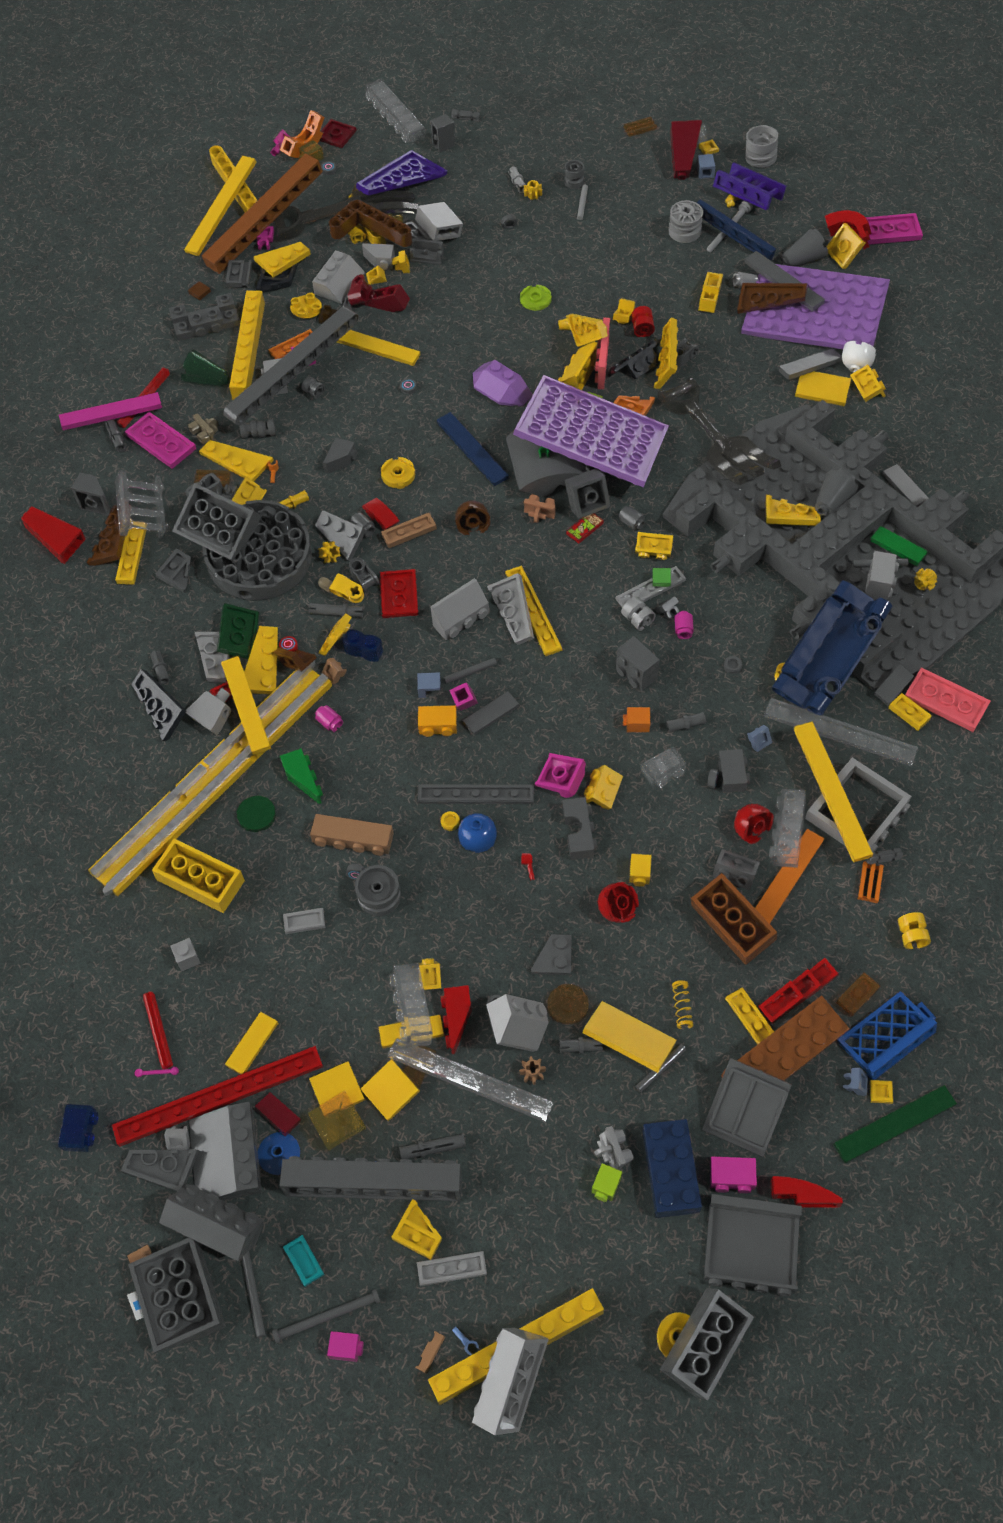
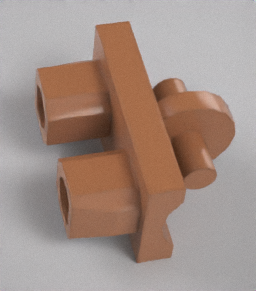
(539, 509)

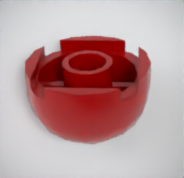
(752, 819)
(618, 902)

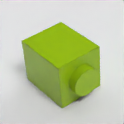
(606, 1183)

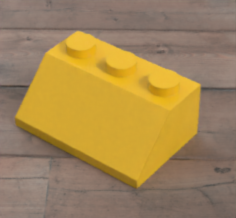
(580, 366)

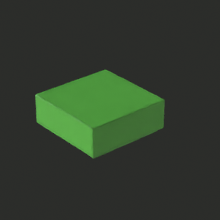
(661, 577)

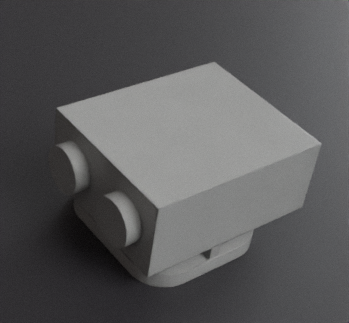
(438, 222)

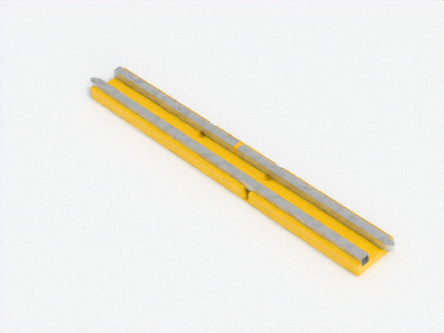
(205, 783)

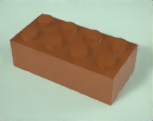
(734, 919)

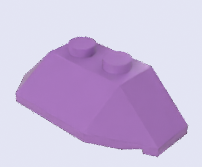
(501, 384)

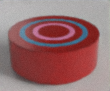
(288, 643)

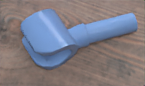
(465, 1340)

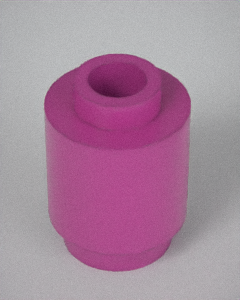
(684, 625)
(328, 718)

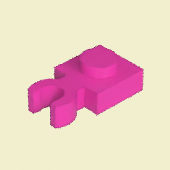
(265, 237)

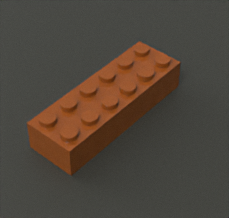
(797, 1041)

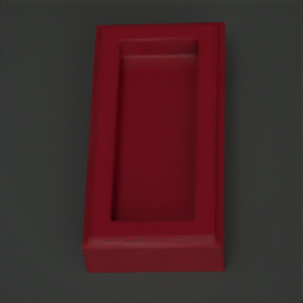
(277, 1114)

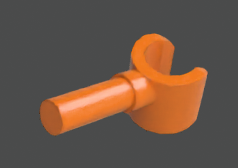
(273, 468)

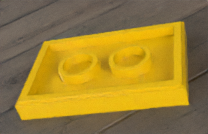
(824, 387)

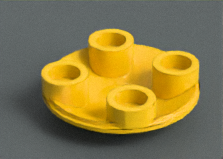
(306, 306)

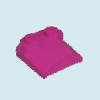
(562, 774)

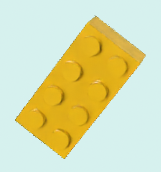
(198, 875)

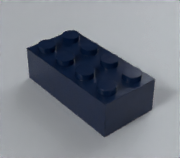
(671, 1168)

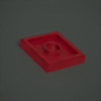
(337, 133)

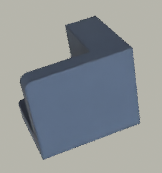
(428, 682)

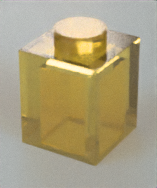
(312, 149)

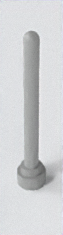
(744, 208)

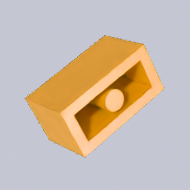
(437, 720)

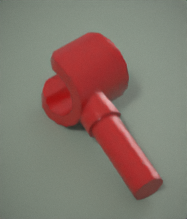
(527, 860)

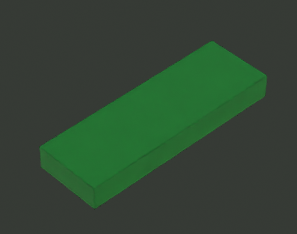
(898, 546)

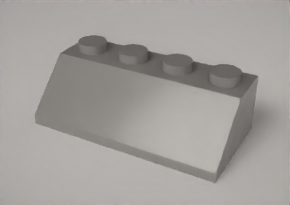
(509, 1381)

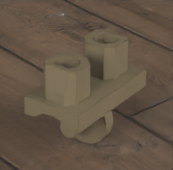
(206, 427)

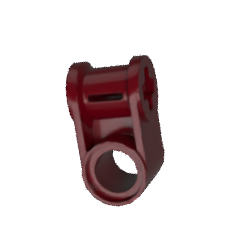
(359, 290)

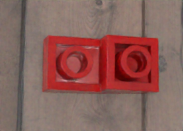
(378, 510)

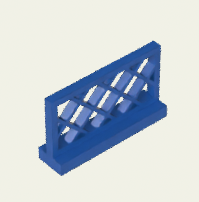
(902, 1045)

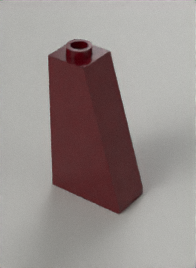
(683, 145)

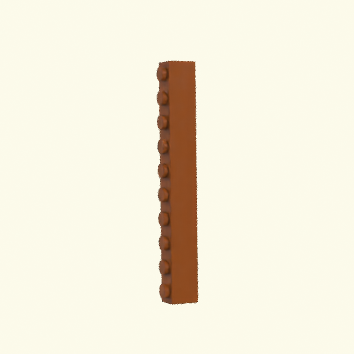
(262, 213)

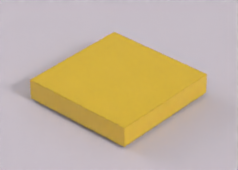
(845, 246)
(335, 1081)
(390, 1090)

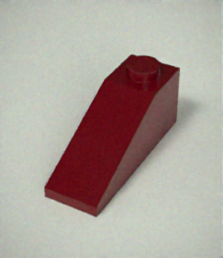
(388, 298)

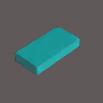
(303, 1260)

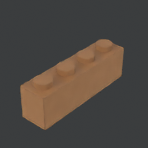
(352, 834)

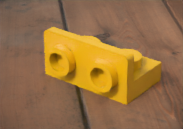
(867, 383)

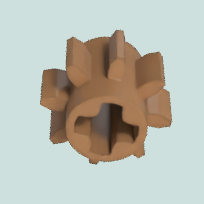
(538, 1070)

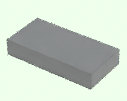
(304, 920)

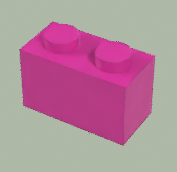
(733, 1174)

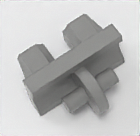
(610, 1148)

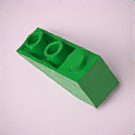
(298, 773)

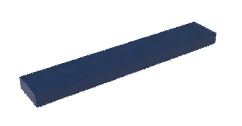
(736, 231)
(472, 449)

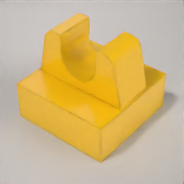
(402, 262)

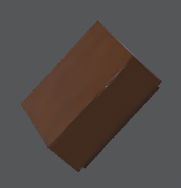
(199, 290)

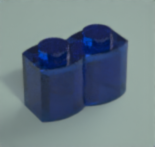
(363, 645)
(77, 1128)

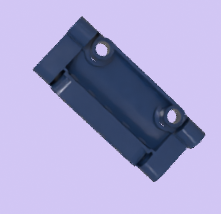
(831, 648)

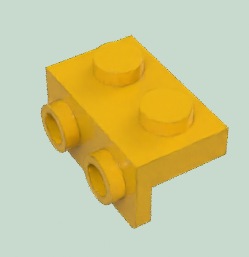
(654, 545)
(603, 786)

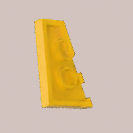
(282, 258)

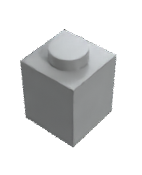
(185, 954)

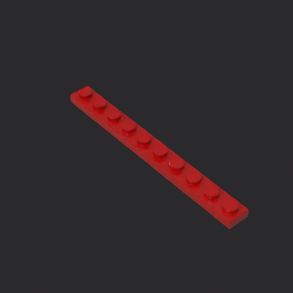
(216, 1096)

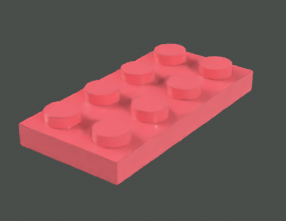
(602, 354)
(947, 699)

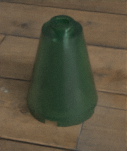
(203, 371)

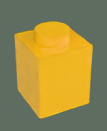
(640, 869)

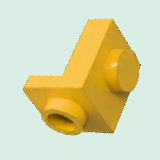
(624, 311)

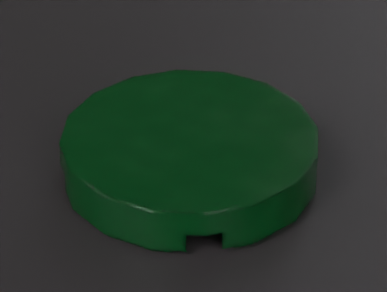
(256, 813)

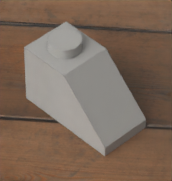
(379, 254)

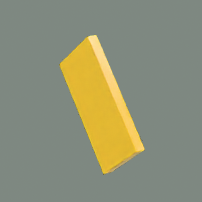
(629, 1036)

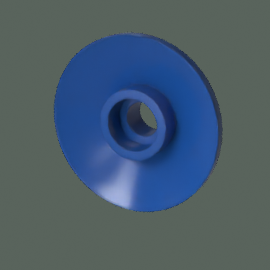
(268, 1160)

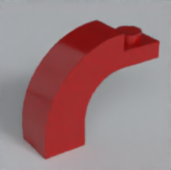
(854, 219)

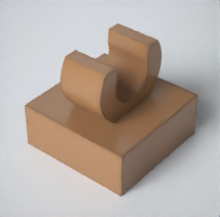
(333, 670)

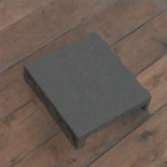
(752, 1244)

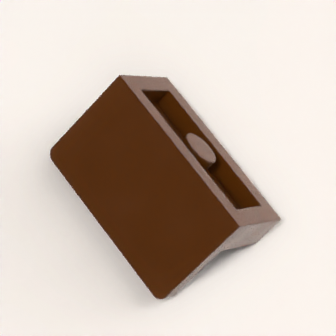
(295, 660)

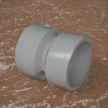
(638, 613)

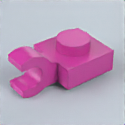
(278, 141)

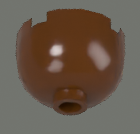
(472, 515)

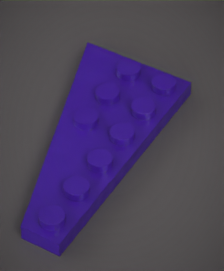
(401, 172)

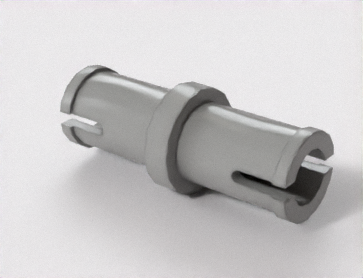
(517, 179)

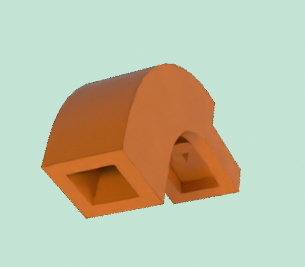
(310, 132)

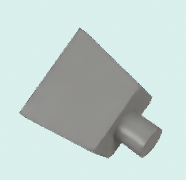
(211, 710)

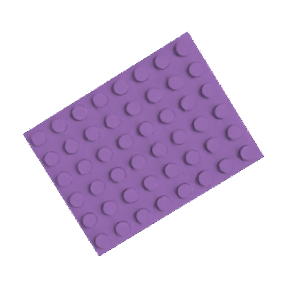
(849, 311)
(591, 430)

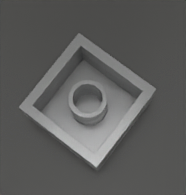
(881, 575)

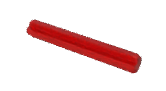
(157, 1030)

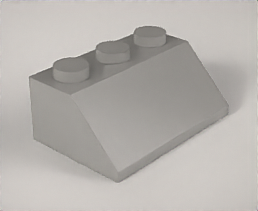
(336, 277)
(459, 609)
(518, 1022)

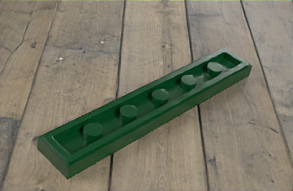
(894, 1124)

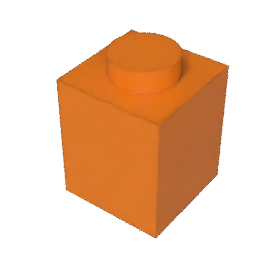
(637, 719)

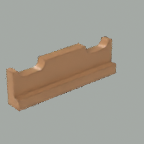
(430, 1352)

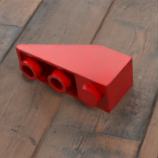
(458, 1011)

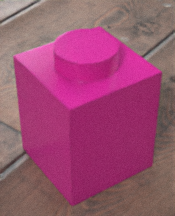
(463, 696)
(345, 1346)

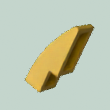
(710, 292)

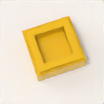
(708, 147)
(881, 1091)

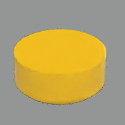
(450, 821)

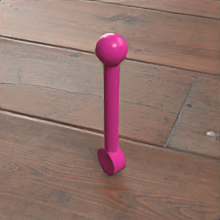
(174, 1071)

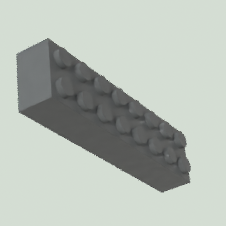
(371, 1179)

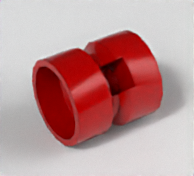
(643, 321)

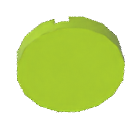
(538, 301)

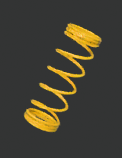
(685, 985)

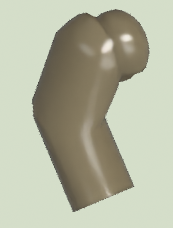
(325, 583)

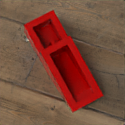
(804, 1193)

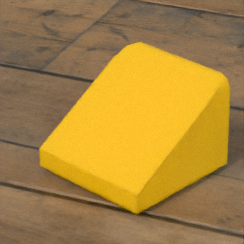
(376, 275)

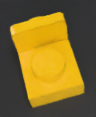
(430, 973)

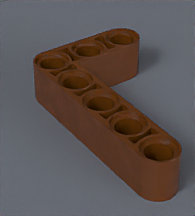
(361, 213)

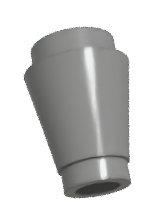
(741, 277)

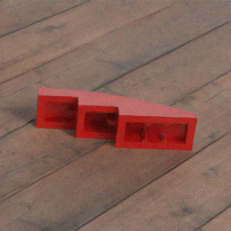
(798, 990)

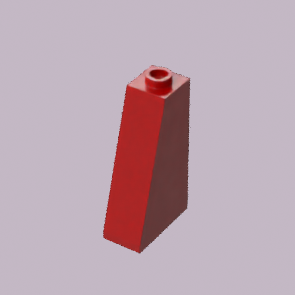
(56, 535)

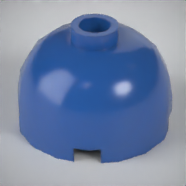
(477, 833)

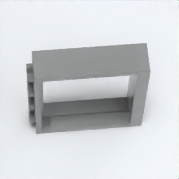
(853, 766)

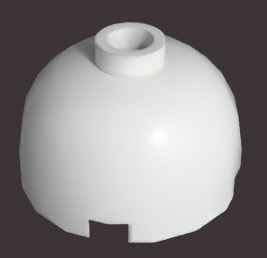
(857, 356)

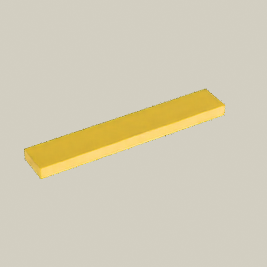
(380, 347)
(539, 620)
(245, 705)

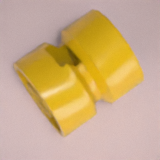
(913, 927)

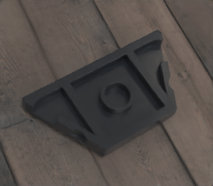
(284, 279)

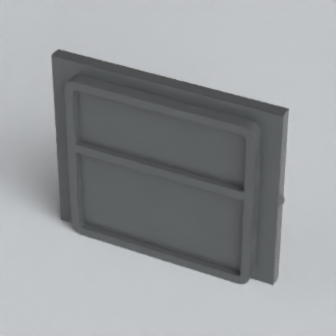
(747, 1107)

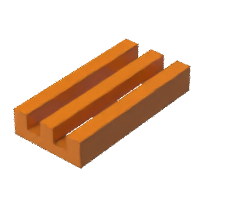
(872, 867)

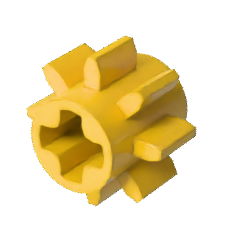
(533, 189)
(329, 552)
(925, 579)

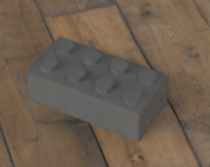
(211, 1221)
(707, 1343)

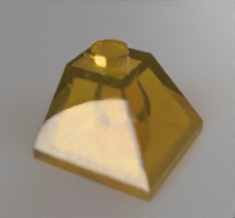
(336, 1120)

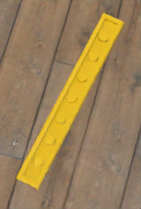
(220, 206)
(833, 792)

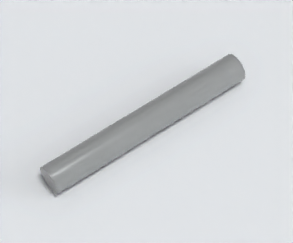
(582, 202)

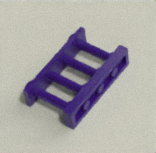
(749, 186)

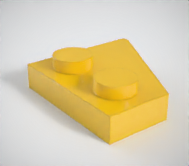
(336, 633)

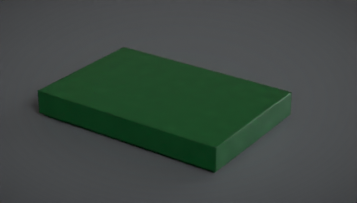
(237, 631)

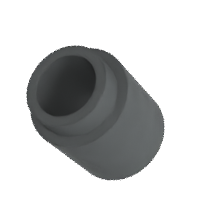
(632, 518)
(364, 522)

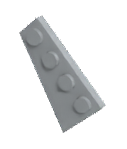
(513, 607)

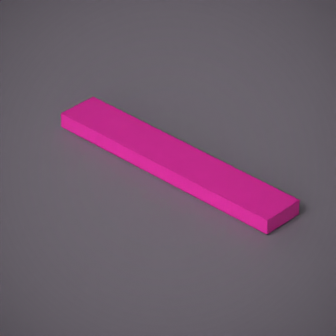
(110, 411)

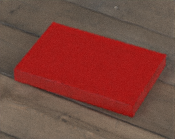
(399, 593)

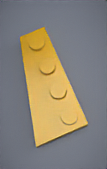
(262, 662)

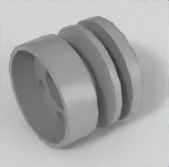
(761, 146)
(685, 221)

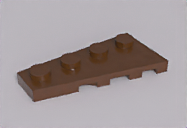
(768, 295)

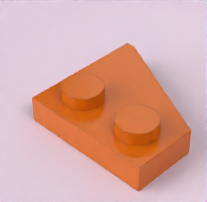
(635, 404)

